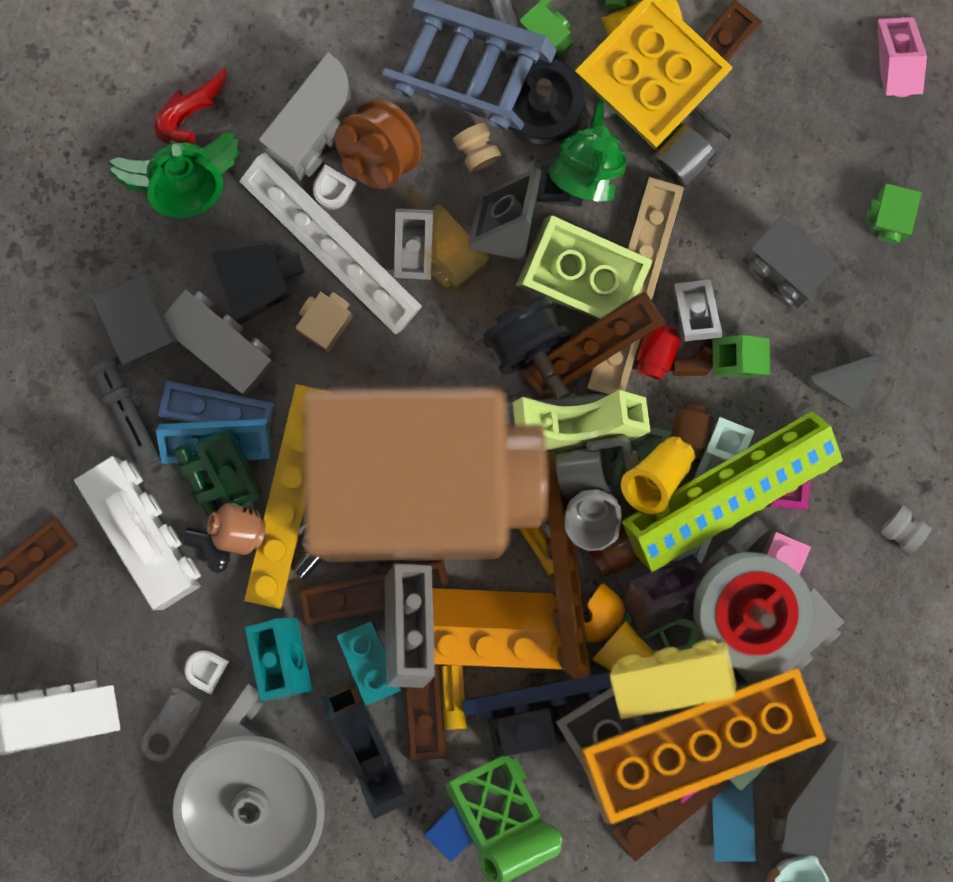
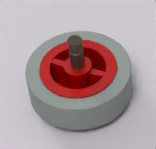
(754, 608)

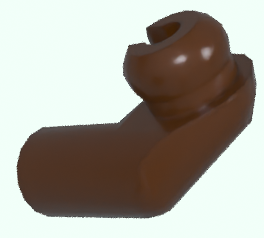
(699, 365)

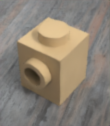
(324, 319)

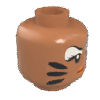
(236, 529)

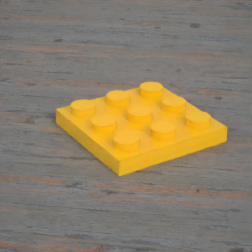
(653, 70)

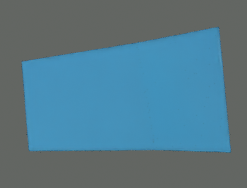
(734, 824)

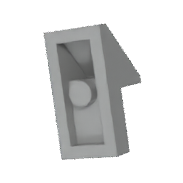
(413, 244)
(697, 311)
(232, 725)

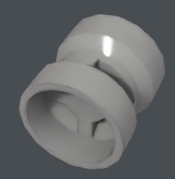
(904, 531)

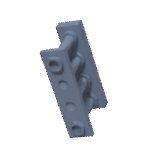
(467, 26)

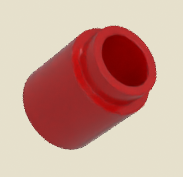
(657, 352)

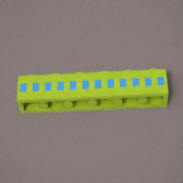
(734, 490)

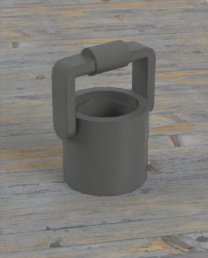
(688, 153)
(591, 467)

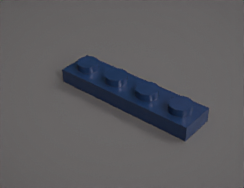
(522, 699)

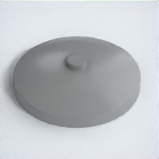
(249, 809)

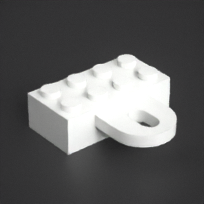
(138, 533)
(57, 717)

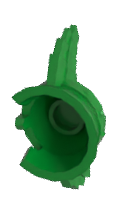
(589, 161)
(181, 176)

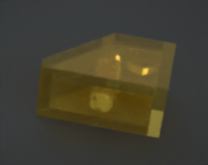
(451, 256)

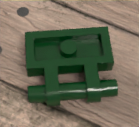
(225, 465)

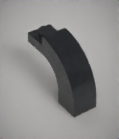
(365, 750)

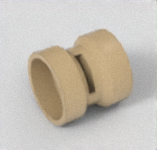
(475, 144)

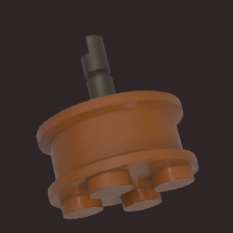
(379, 143)

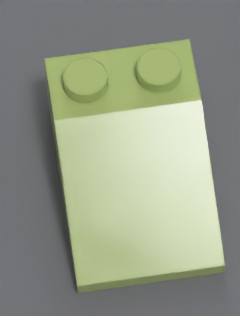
(581, 269)

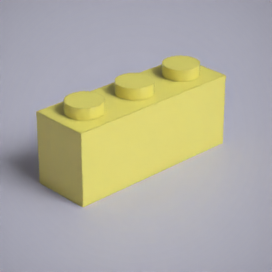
(673, 679)

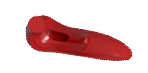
(181, 106)

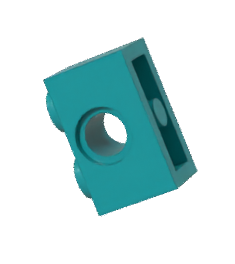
(278, 659)
(367, 661)

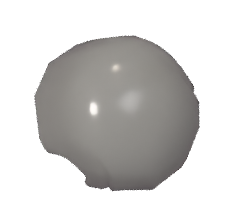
(593, 520)

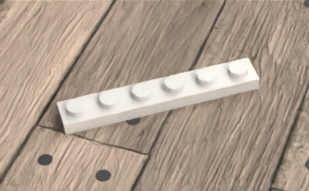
(330, 243)

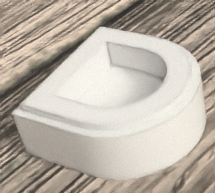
(332, 188)
(205, 670)

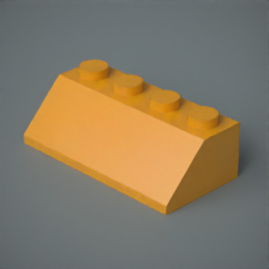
(495, 628)

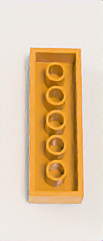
(701, 746)

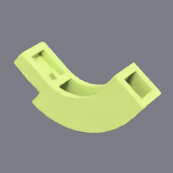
(574, 426)

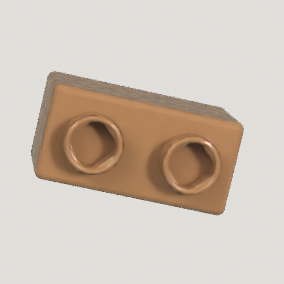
(418, 474)

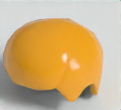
(606, 614)

